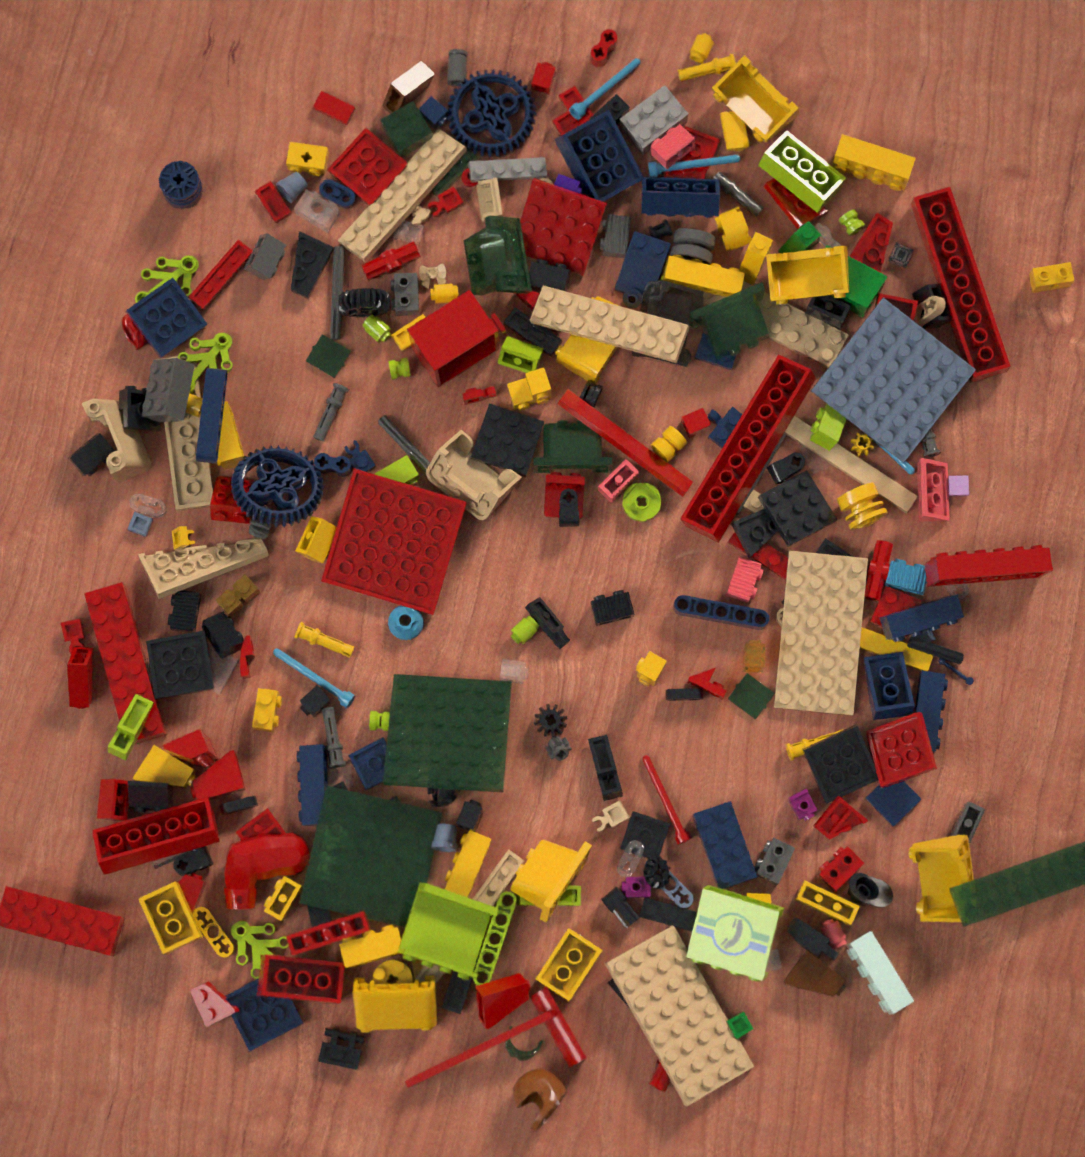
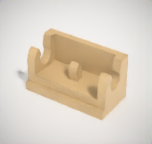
(489, 198)

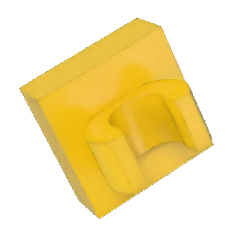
(180, 537)

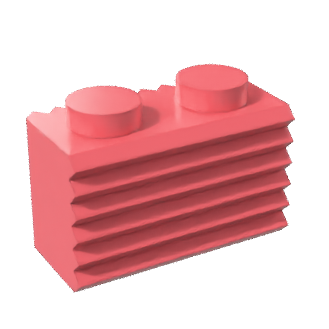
(672, 146)
(618, 481)
(744, 579)

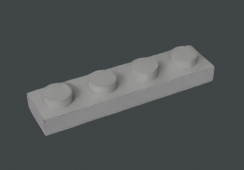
(508, 169)

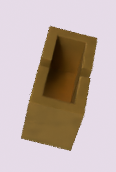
(230, 600)

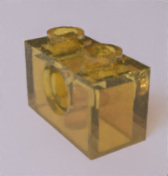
(754, 656)

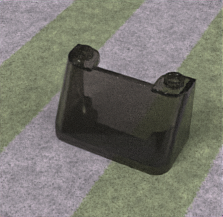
(672, 303)

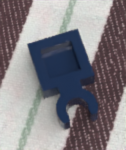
(360, 460)

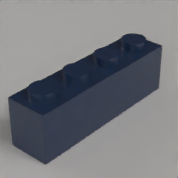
(921, 617)
(930, 703)
(313, 781)

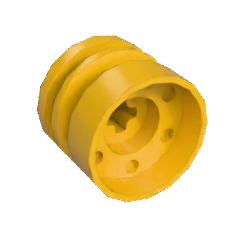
(861, 505)

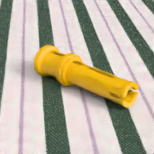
(715, 66)
(315, 636)
(795, 750)

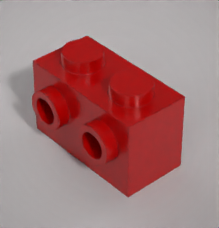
(113, 800)
(840, 868)

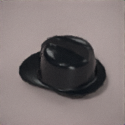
(869, 890)

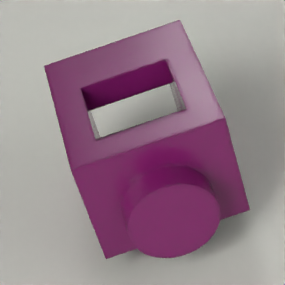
(797, 799)
(644, 890)

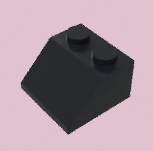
(149, 796)

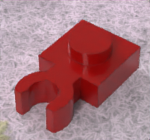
(448, 200)
(475, 395)
(72, 632)

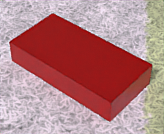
(334, 107)
(273, 202)

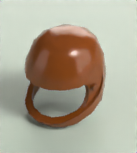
(541, 1089)

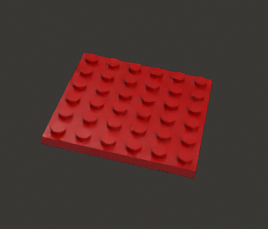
(394, 541)

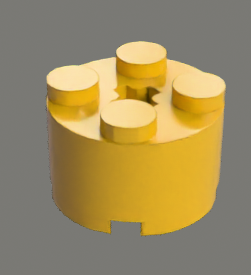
(734, 229)
(395, 968)

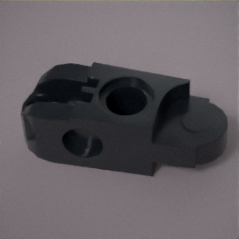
(811, 939)

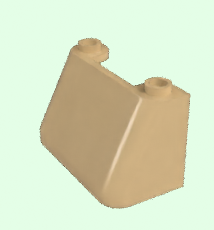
(131, 455)
(469, 479)

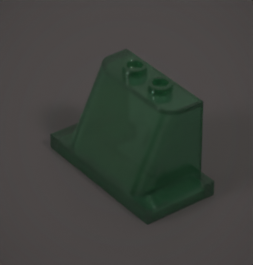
(497, 258)
(733, 322)
(571, 447)

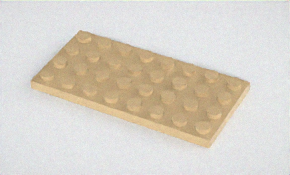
(820, 633)
(679, 1015)

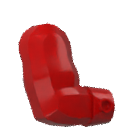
(261, 859)

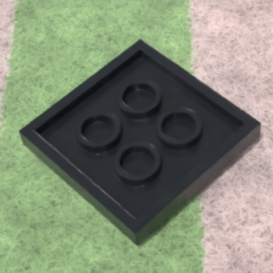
(507, 439)
(797, 508)
(180, 665)
(841, 763)

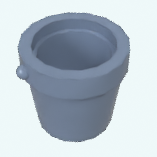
(291, 186)
(445, 838)

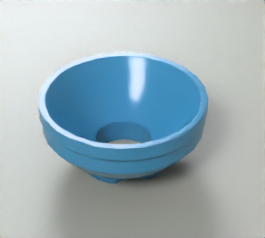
(405, 632)

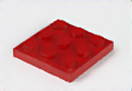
(367, 167)
(901, 749)

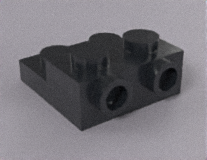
(131, 403)

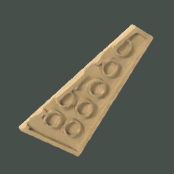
(196, 564)

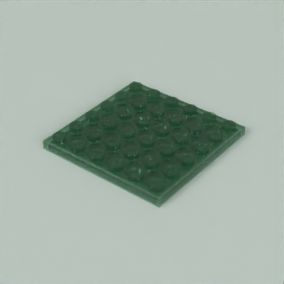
(448, 733)
(369, 856)

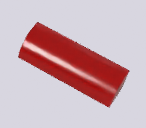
(558, 1028)

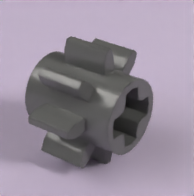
(558, 748)

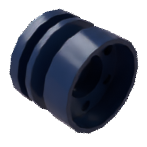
(189, 190)

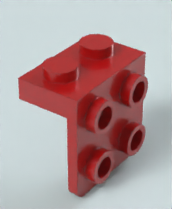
(555, 484)
(223, 504)

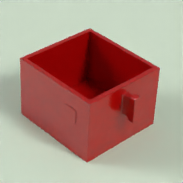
(455, 338)

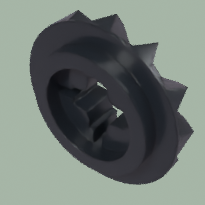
(651, 866)

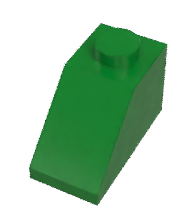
(802, 239)

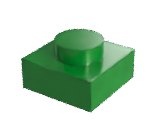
(740, 1025)

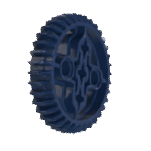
(492, 104)
(277, 486)

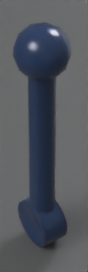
(969, 680)

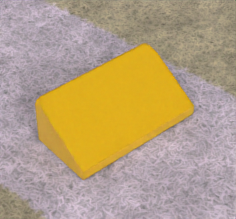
(734, 131)

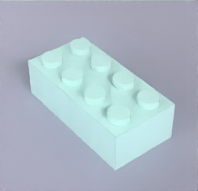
(880, 973)

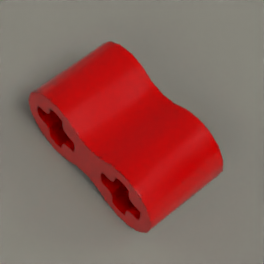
(603, 48)

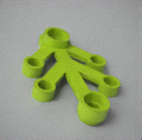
(165, 276)
(208, 359)
(259, 947)

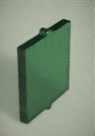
(328, 356)
(751, 696)

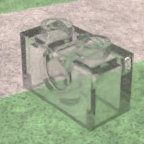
(324, 219)

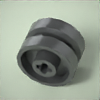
(693, 245)

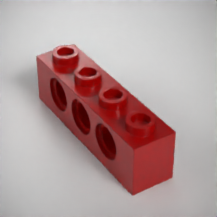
(328, 933)

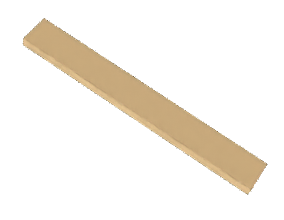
(853, 466)
(487, 894)

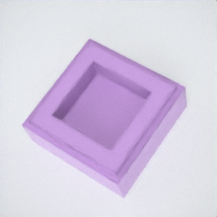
(958, 485)

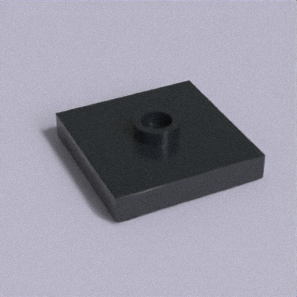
(647, 831)

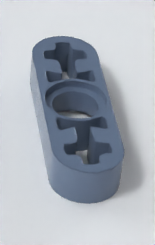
(685, 891)

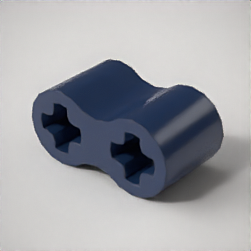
(333, 464)

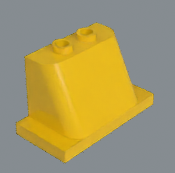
(548, 874)

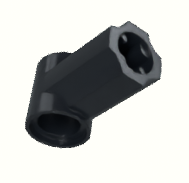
(618, 904)

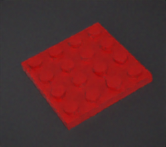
(560, 225)

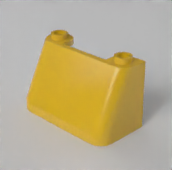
(755, 100)
(808, 274)
(585, 356)
(941, 866)
(395, 1005)

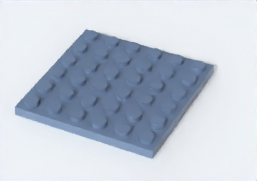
(893, 380)

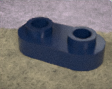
(338, 193)

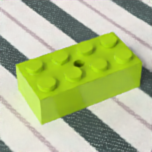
(802, 171)

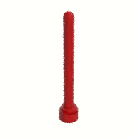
(681, 834)

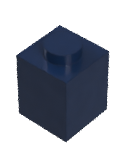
(434, 113)

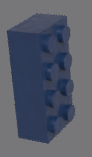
(680, 197)
(724, 845)

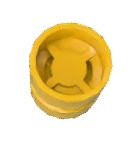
(669, 443)

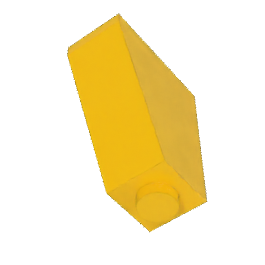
(755, 257)
(164, 768)

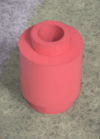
(833, 931)

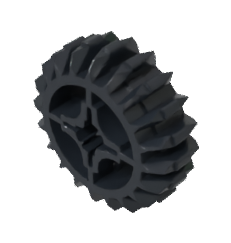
(364, 302)

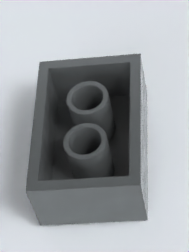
(168, 390)

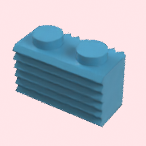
(906, 577)

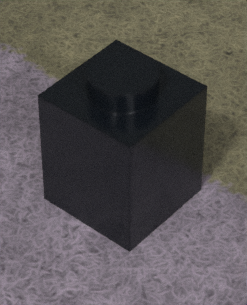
(314, 702)

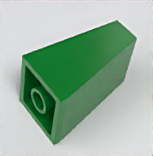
(863, 286)

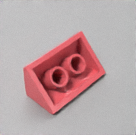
(933, 490)

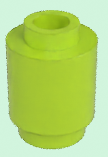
(377, 329)
(524, 630)

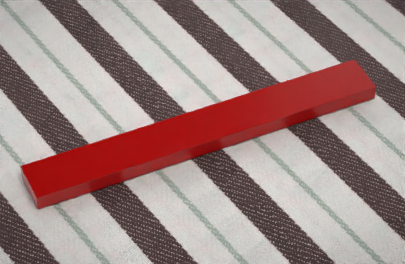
(625, 442)
(479, 1048)

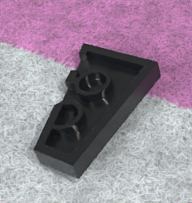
(309, 264)
(754, 531)

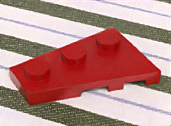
(791, 205)
(873, 242)

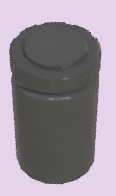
(457, 67)

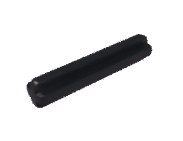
(935, 650)

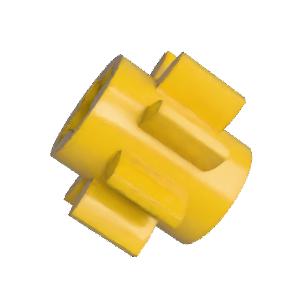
(860, 449)

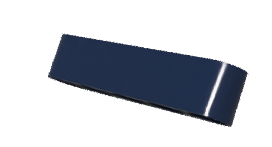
(211, 415)
(711, 615)

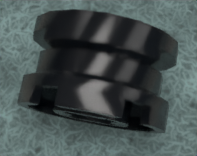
(593, 394)

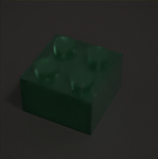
(406, 129)

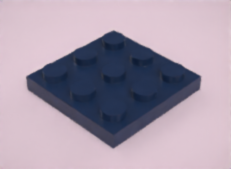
(166, 317)
(262, 1017)

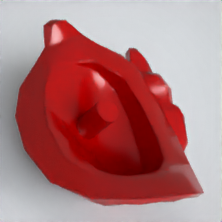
(133, 333)

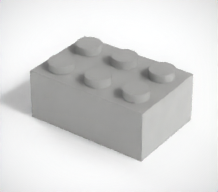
(653, 119)

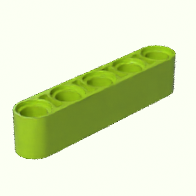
(494, 928)

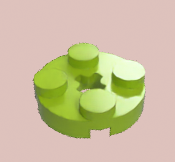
(641, 491)

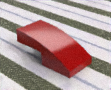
(247, 651)

